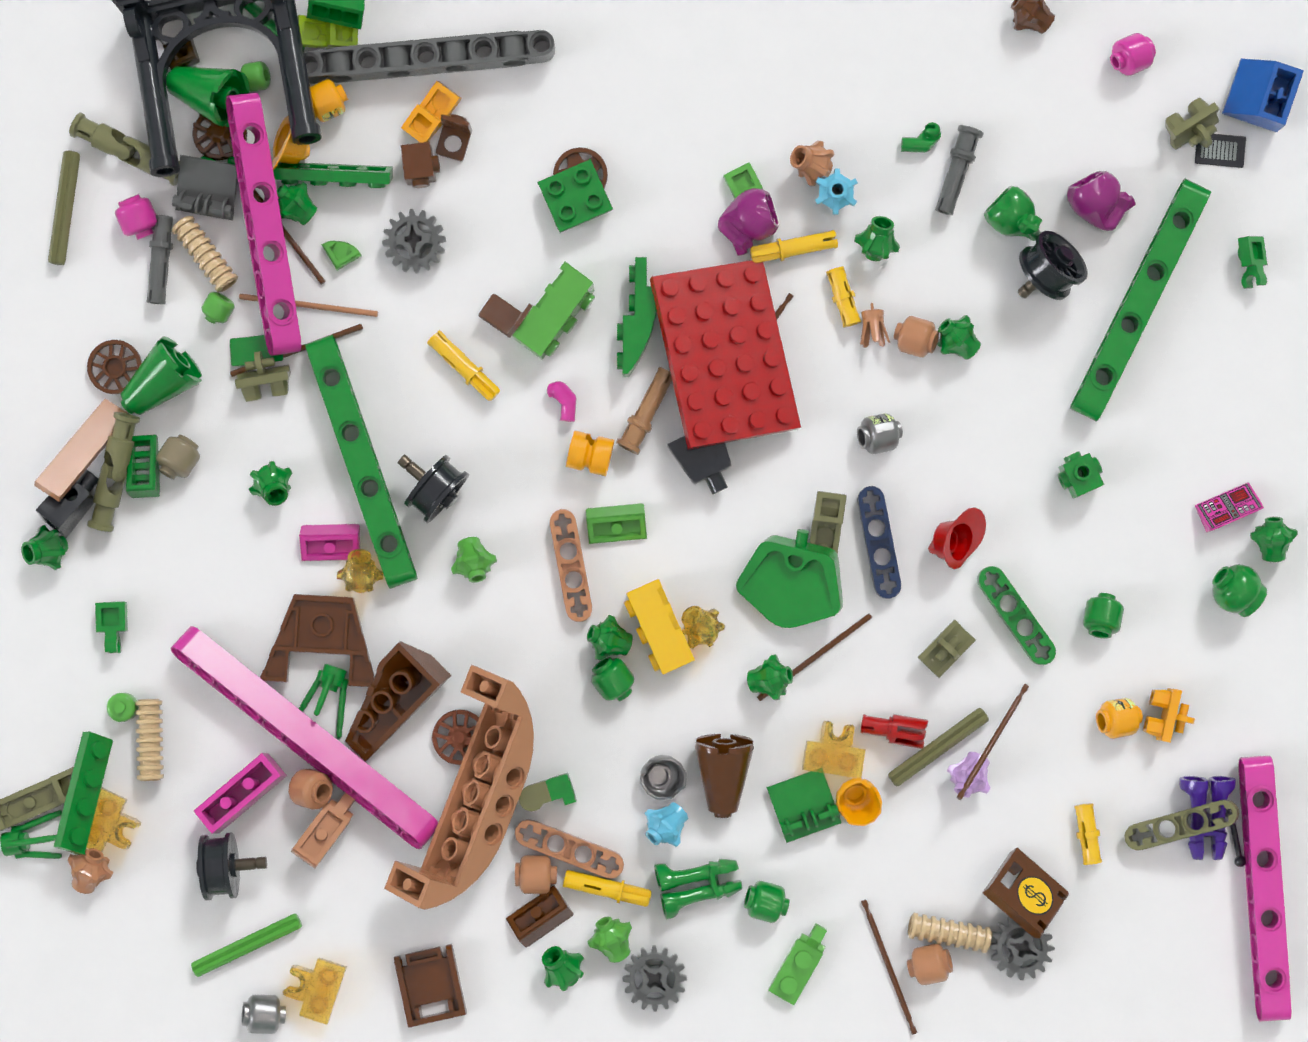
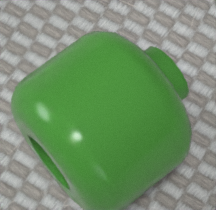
(257, 75)
(217, 307)
(122, 707)

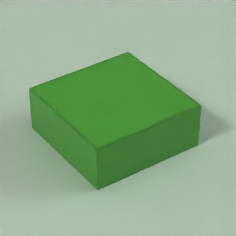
(742, 179)

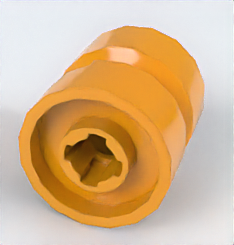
(590, 453)

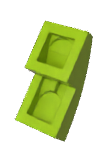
(325, 35)

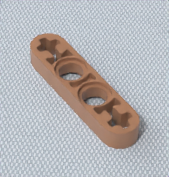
(567, 566)
(571, 843)

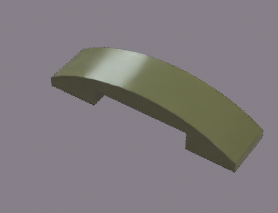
(827, 519)
(34, 800)

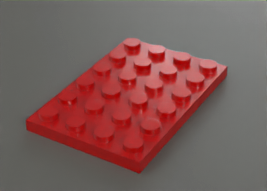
(725, 353)

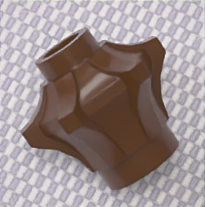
(1032, 15)

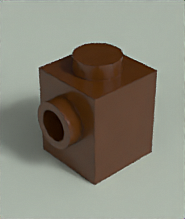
(419, 164)

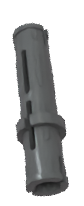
(160, 254)

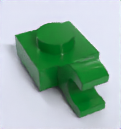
(1253, 256)
(111, 619)

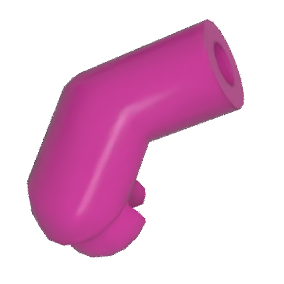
(565, 397)

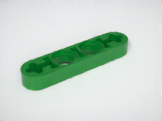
(1012, 618)

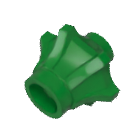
(295, 203)
(878, 239)
(958, 338)
(271, 483)
(1273, 539)
(45, 548)
(609, 638)
(770, 678)
(561, 967)

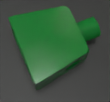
(339, 12)

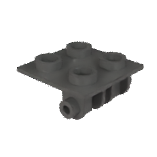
(206, 187)

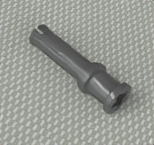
(961, 157)

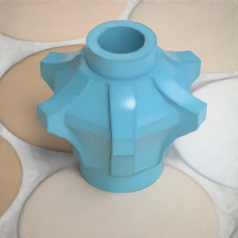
(834, 201)
(665, 824)

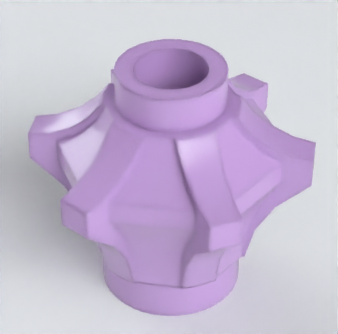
(962, 770)

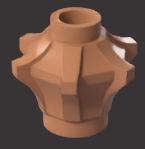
(812, 161)
(89, 870)

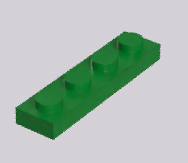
(346, 175)
(83, 793)

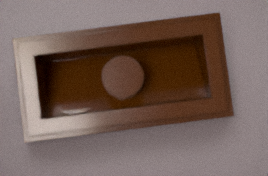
(539, 917)

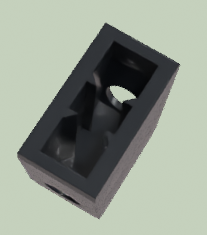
(702, 463)
(67, 514)

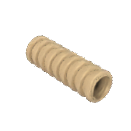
(204, 253)
(149, 739)
(949, 932)

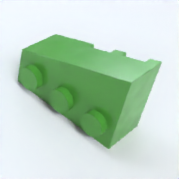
(555, 312)

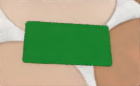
(243, 349)

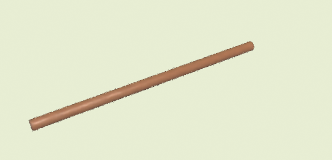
(320, 306)

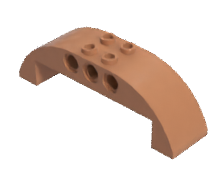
(479, 799)

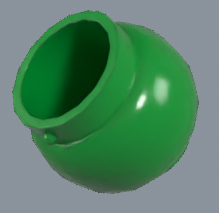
(1238, 590)

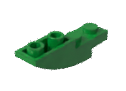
(636, 328)

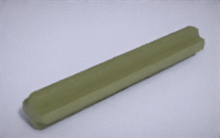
(64, 207)
(938, 747)

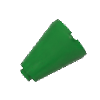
(207, 89)
(160, 378)

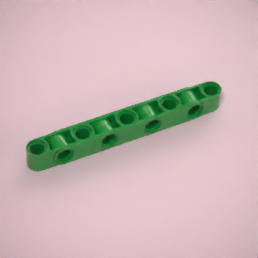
(1140, 299)
(361, 461)

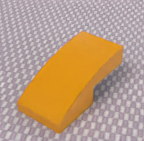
(425, 117)

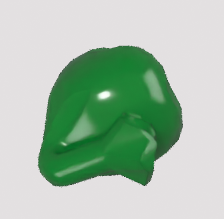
(1014, 214)

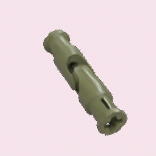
(114, 143)
(116, 459)

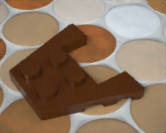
(321, 626)

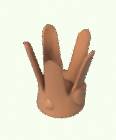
(873, 322)

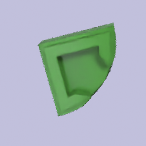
(341, 253)

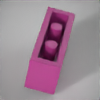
(240, 793)

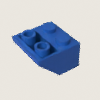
(1263, 93)

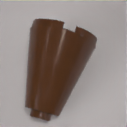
(723, 770)

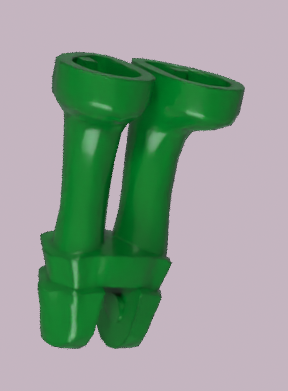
(669, 879)

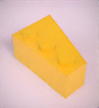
(658, 627)

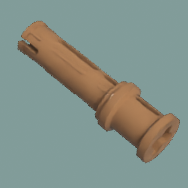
(640, 422)

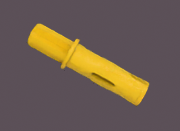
(793, 247)
(463, 365)
(607, 888)

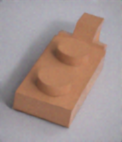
(324, 831)

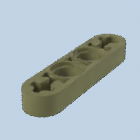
(1182, 828)

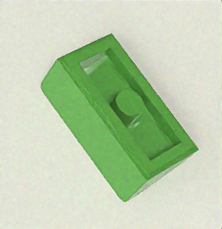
(616, 523)

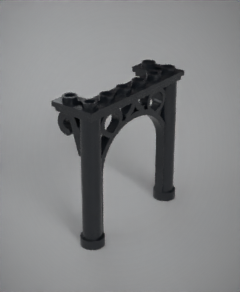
(145, 23)

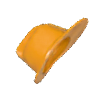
(284, 149)

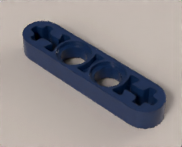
(884, 541)

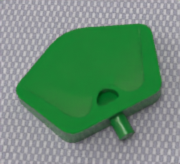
(792, 581)

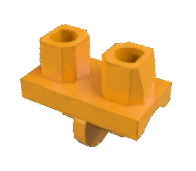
(1163, 727)

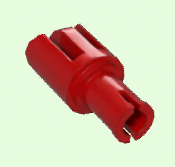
(897, 729)

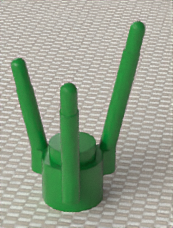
(330, 679)
(18, 842)

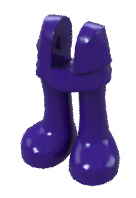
(1197, 789)

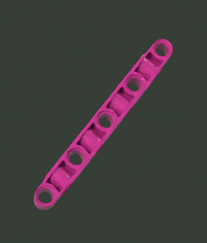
(263, 223)
(1264, 888)

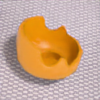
(859, 802)

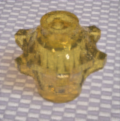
(359, 572)
(701, 626)

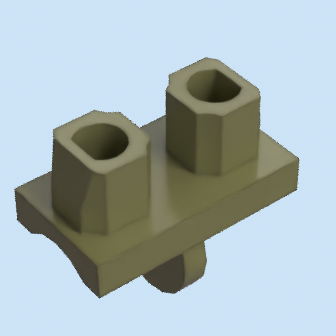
(1196, 128)
(251, 381)
(946, 648)

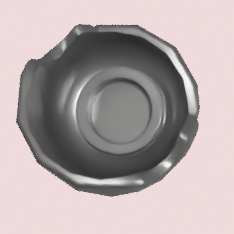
(663, 777)

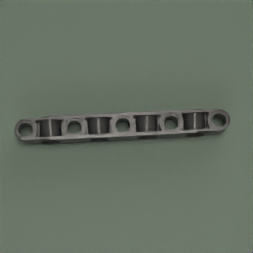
(450, 56)

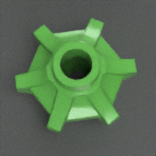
(472, 560)
(611, 938)

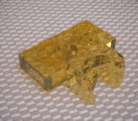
(834, 753)
(110, 821)
(317, 989)

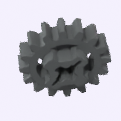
(427, 241)
(1015, 959)
(663, 968)

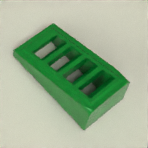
(153, 478)

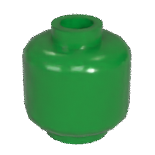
(1103, 615)
(612, 679)
(766, 901)

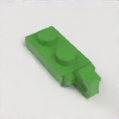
(799, 965)

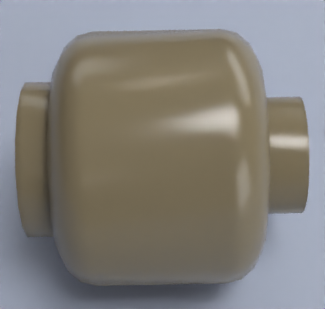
(178, 457)

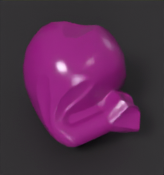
(1099, 200)
(748, 219)

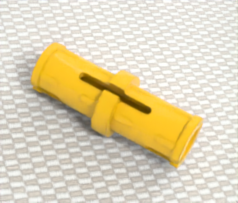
(843, 296)
(1088, 834)

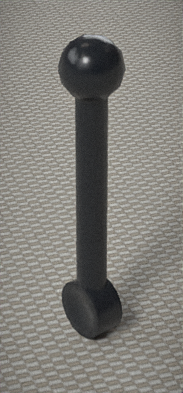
(1240, 860)

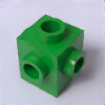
(1090, 471)

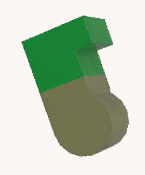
(548, 790)

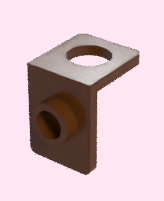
(454, 126)
(503, 315)

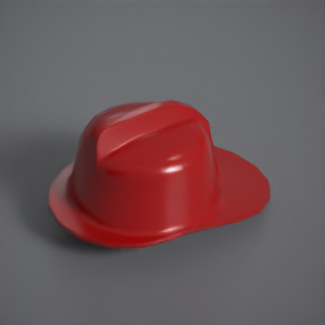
(959, 538)

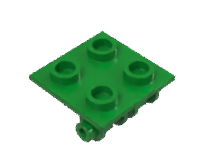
(575, 196)
(804, 805)

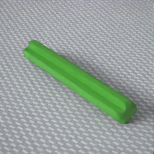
(246, 945)

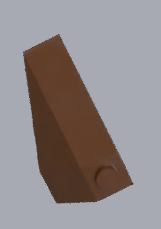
(398, 690)

